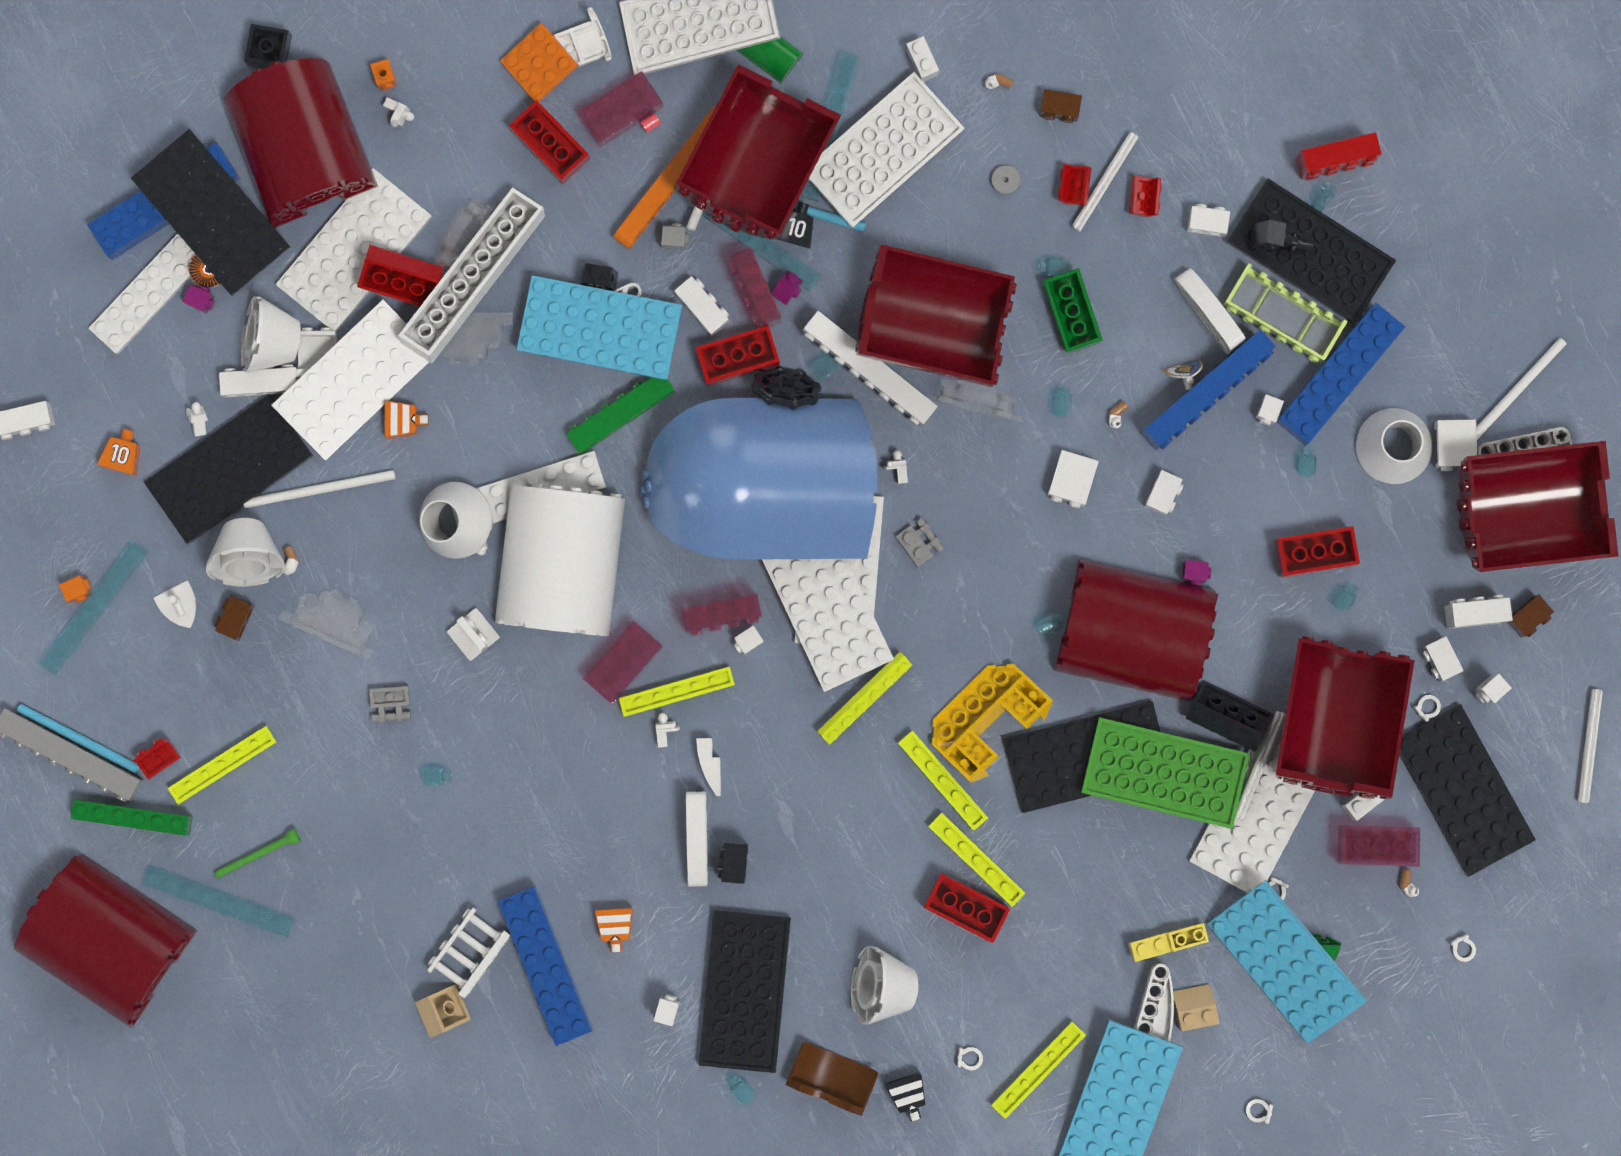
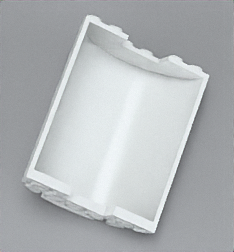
(560, 559)

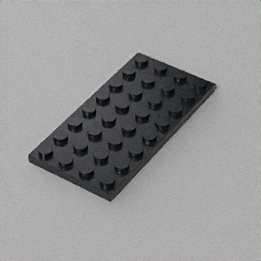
(210, 212)
(1338, 270)
(228, 469)
(1053, 761)
(1464, 790)
(744, 991)

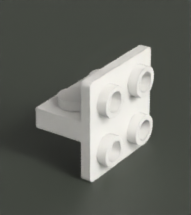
(473, 634)

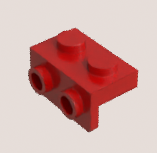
(1074, 184)
(1145, 196)
(157, 758)

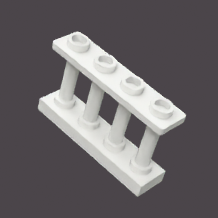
(487, 953)

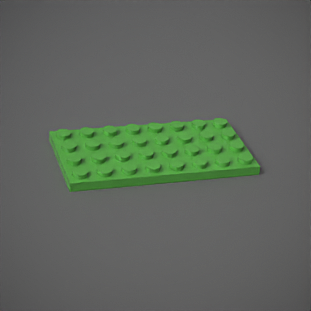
(1165, 773)

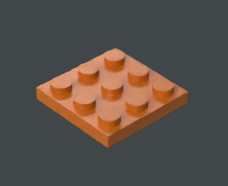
(539, 63)

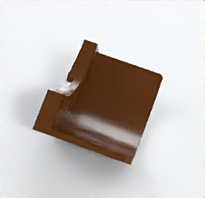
(832, 1078)

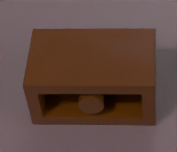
(1060, 106)
(1530, 615)
(233, 618)

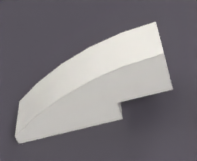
(709, 764)

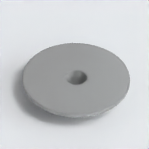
(1005, 179)

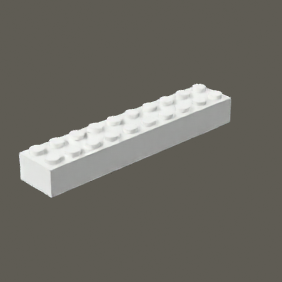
(471, 275)

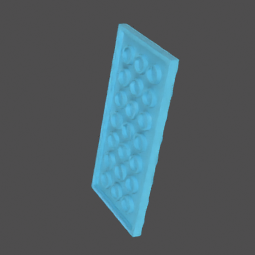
(599, 327)
(1286, 961)
(1121, 1094)

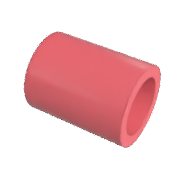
(650, 122)

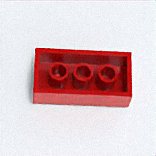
(549, 142)
(1338, 156)
(398, 276)
(737, 355)
(1317, 552)
(966, 908)

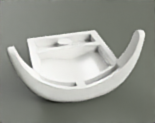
(586, 41)

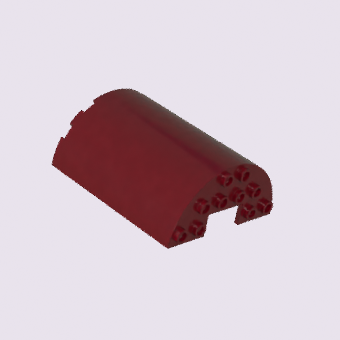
(297, 138)
(755, 155)
(935, 315)
(1536, 507)
(1137, 631)
(1344, 720)
(102, 938)

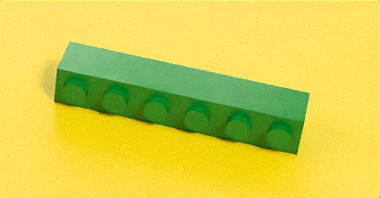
(620, 413)
(131, 817)

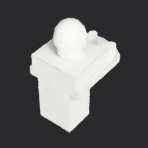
(400, 114)
(197, 417)
(900, 465)
(663, 727)

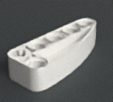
(1210, 311)
(1530, 440)
(696, 838)
(1161, 1020)

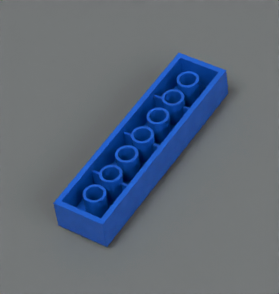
(138, 217)
(1340, 374)
(1204, 393)
(545, 966)

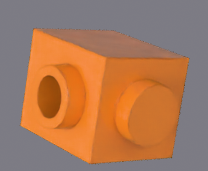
(383, 75)
(76, 589)

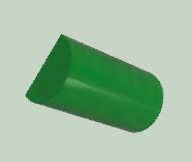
(773, 57)
(1073, 311)

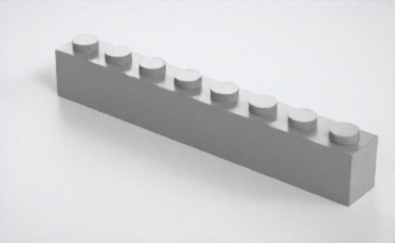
(70, 755)

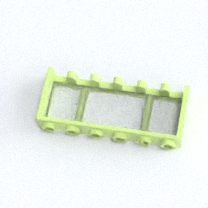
(1284, 314)

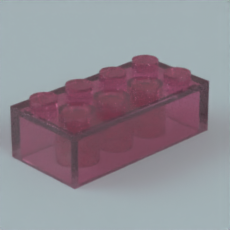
(620, 109)
(756, 291)
(721, 614)
(623, 662)
(1379, 845)

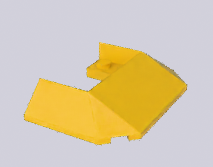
(977, 707)

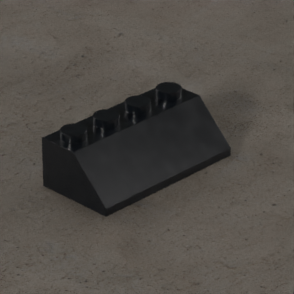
(1229, 716)

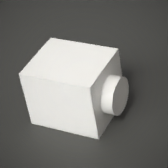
(1269, 410)
(748, 640)

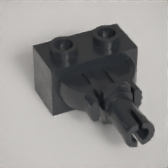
(1271, 235)

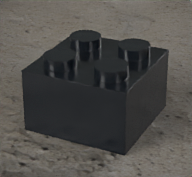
(267, 46)
(734, 863)

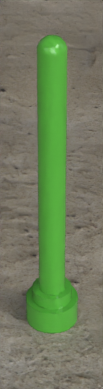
(291, 837)

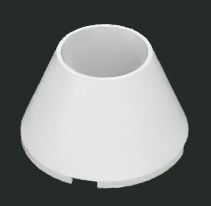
(268, 337)
(1377, 461)
(473, 516)
(244, 554)
(881, 986)

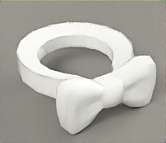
(1425, 716)
(1283, 886)
(1454, 943)
(961, 1051)
(1269, 1108)

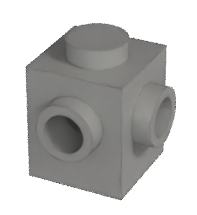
(674, 237)

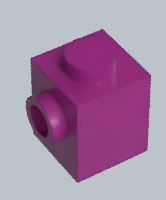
(787, 288)
(199, 298)
(1196, 572)

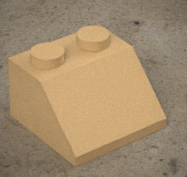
(1195, 1008)
(442, 1011)

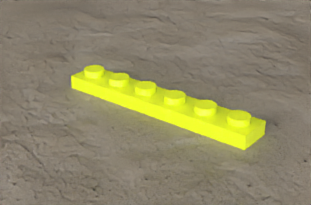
(676, 691)
(864, 698)
(222, 765)
(943, 780)
(976, 859)
(1038, 1070)

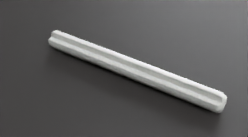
(1105, 181)
(1590, 746)
(1259, 764)

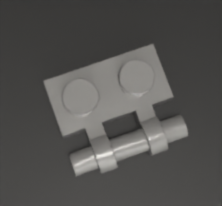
(915, 546)
(390, 697)

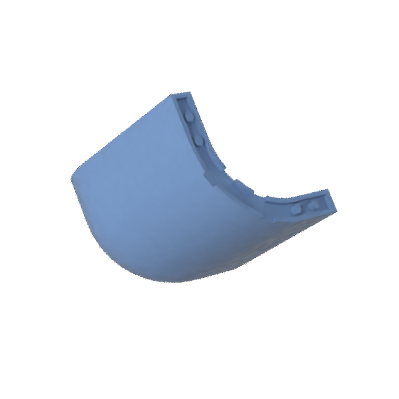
(765, 480)

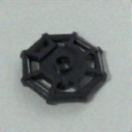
(786, 387)

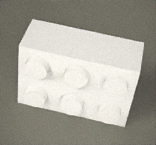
(1478, 611)

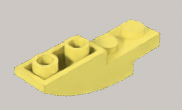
(1168, 942)

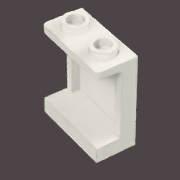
(313, 346)
(1455, 442)
(1072, 479)

